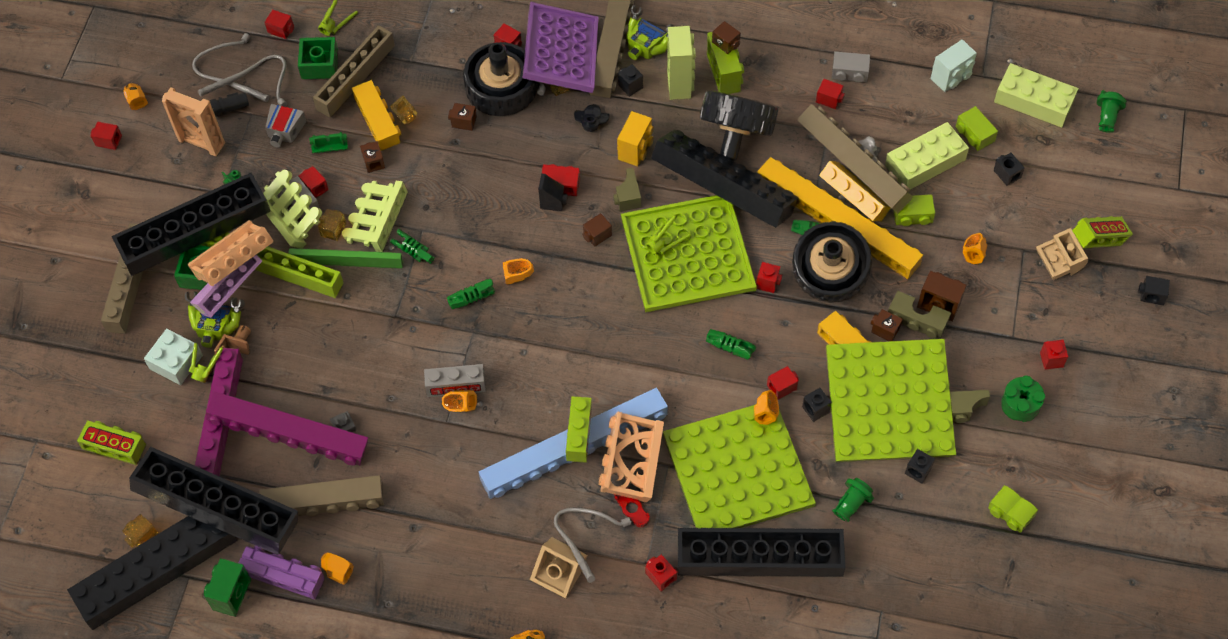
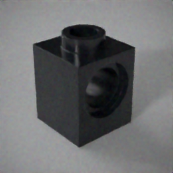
(1014, 170)
(1154, 290)
(816, 404)
(919, 466)

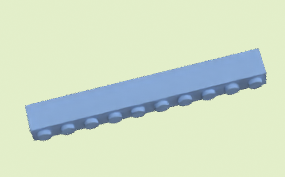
(551, 453)

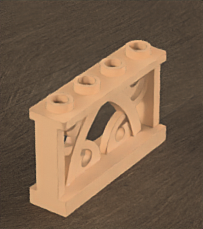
(207, 134)
(230, 253)
(653, 441)

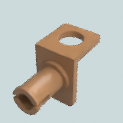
(235, 342)

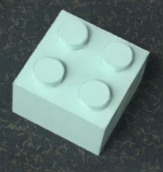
(953, 66)
(172, 356)

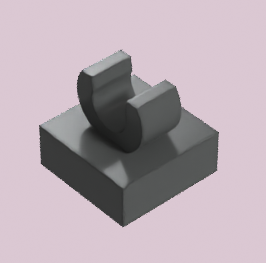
(343, 421)

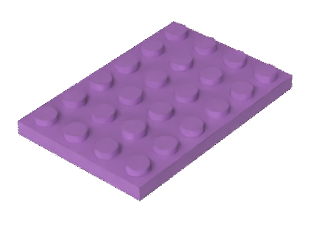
(561, 47)

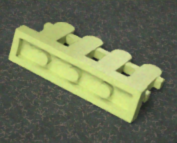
(286, 219)
(383, 221)

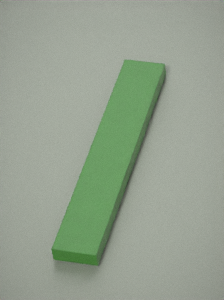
(350, 258)

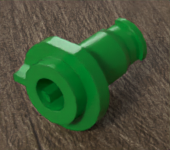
(1110, 106)
(853, 498)

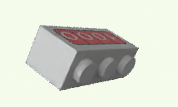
(443, 380)

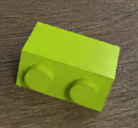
(976, 128)
(917, 211)

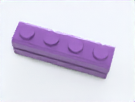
(281, 572)

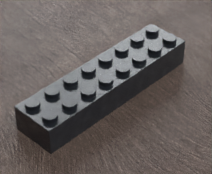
(725, 178)
(191, 224)
(213, 500)
(761, 552)
(146, 569)

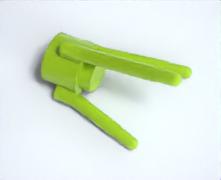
(327, 25)
(656, 243)
(201, 372)

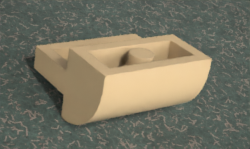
(1062, 254)

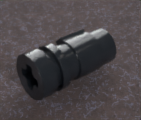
(230, 103)

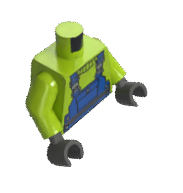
(645, 38)
(222, 322)

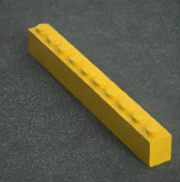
(825, 208)

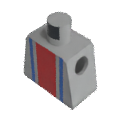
(284, 124)

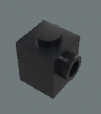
(630, 80)

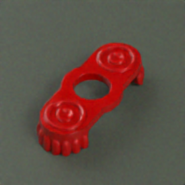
(640, 517)

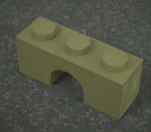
(931, 324)

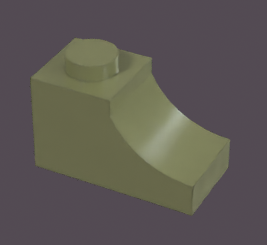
(628, 193)
(967, 401)

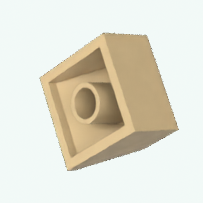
(556, 567)

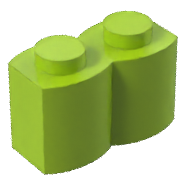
(1012, 509)

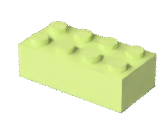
(680, 62)
(1036, 95)
(927, 156)

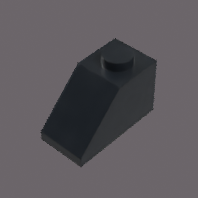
(551, 194)

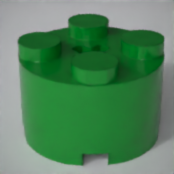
(1022, 399)

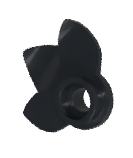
(591, 117)

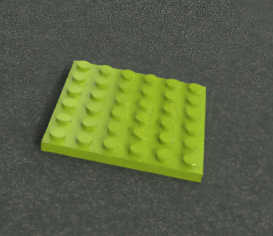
(697, 269)
(890, 400)
(737, 470)

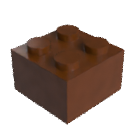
(941, 292)

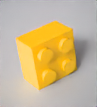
(635, 138)

